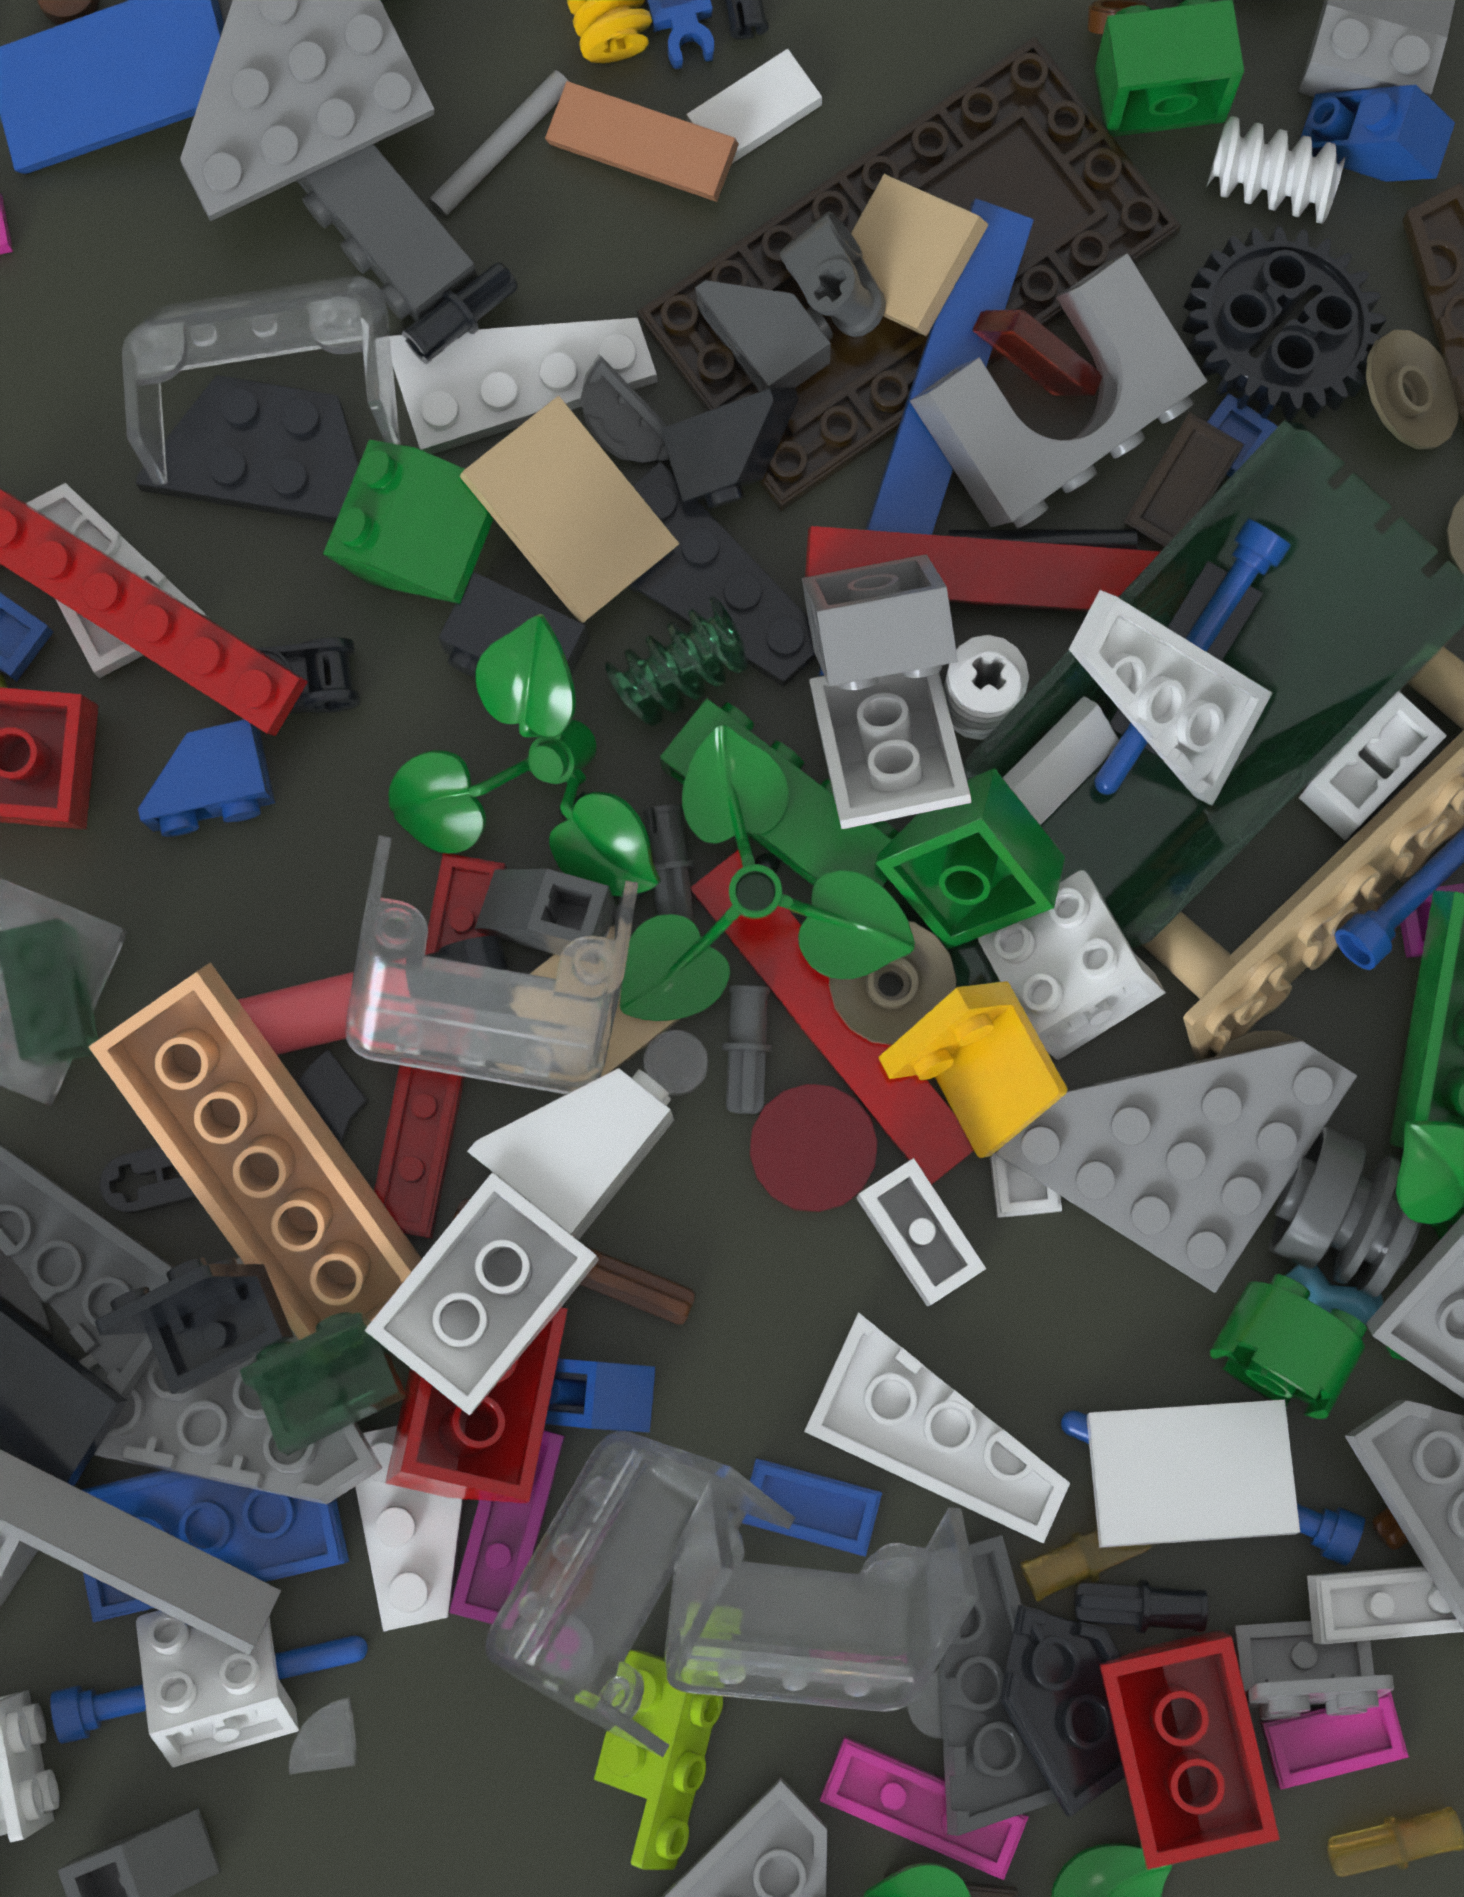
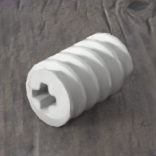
(1276, 169)
(984, 685)

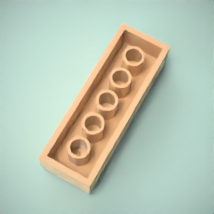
(257, 1152)

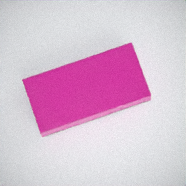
(1329, 1746)

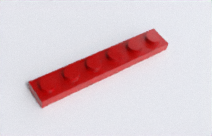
(146, 617)

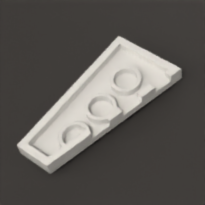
(1171, 691)
(918, 1427)

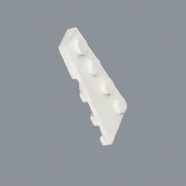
(509, 374)

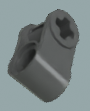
(835, 276)

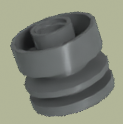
(1340, 1208)

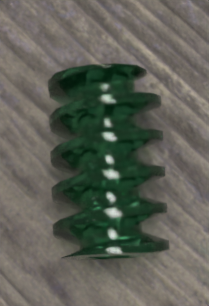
(680, 665)

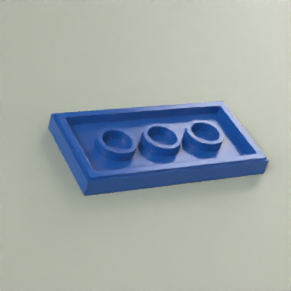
(105, 78)
(240, 1525)

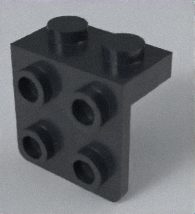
(202, 1319)

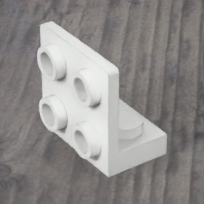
(1072, 968)
(207, 1693)
(26, 1788)

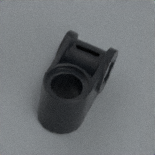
(311, 662)

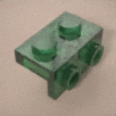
(323, 1381)

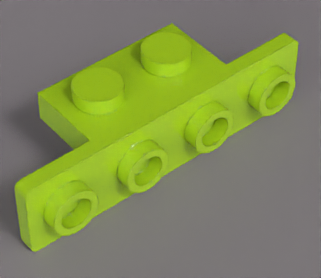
(666, 1781)

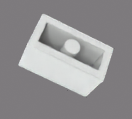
(920, 1232)

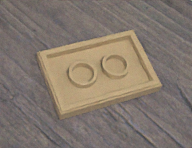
(569, 509)

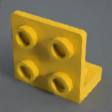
(984, 1062)

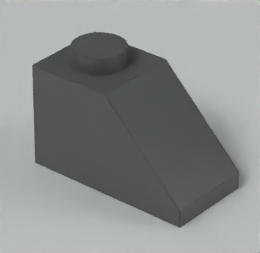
(766, 332)

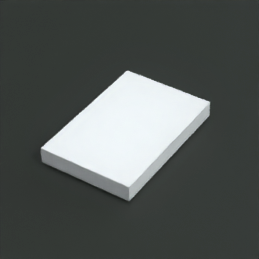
(1192, 1473)

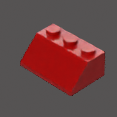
(482, 1453)
(1188, 1749)

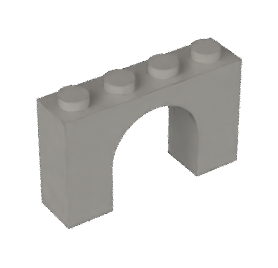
(1143, 379)

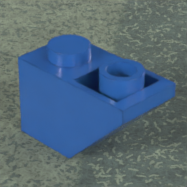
(1382, 131)
(208, 777)

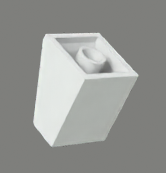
(579, 1147)

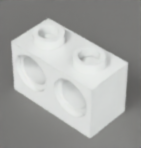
(1372, 766)

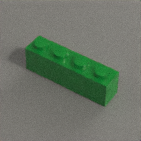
(810, 830)

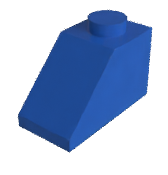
(601, 1396)

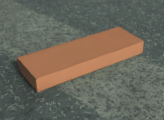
(642, 141)

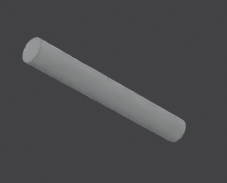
(498, 144)

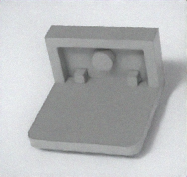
(1289, 1672)

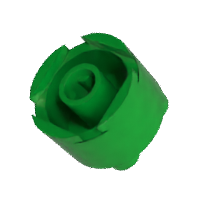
(1290, 1345)

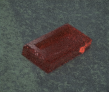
(1037, 352)

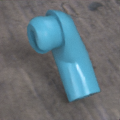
(1333, 1296)

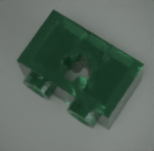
(47, 992)

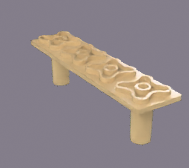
(1301, 934)

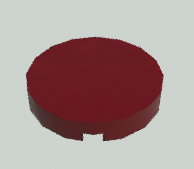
(813, 1148)

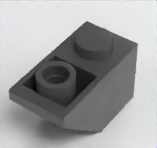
(545, 908)
(146, 1863)

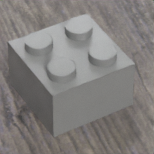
(880, 622)

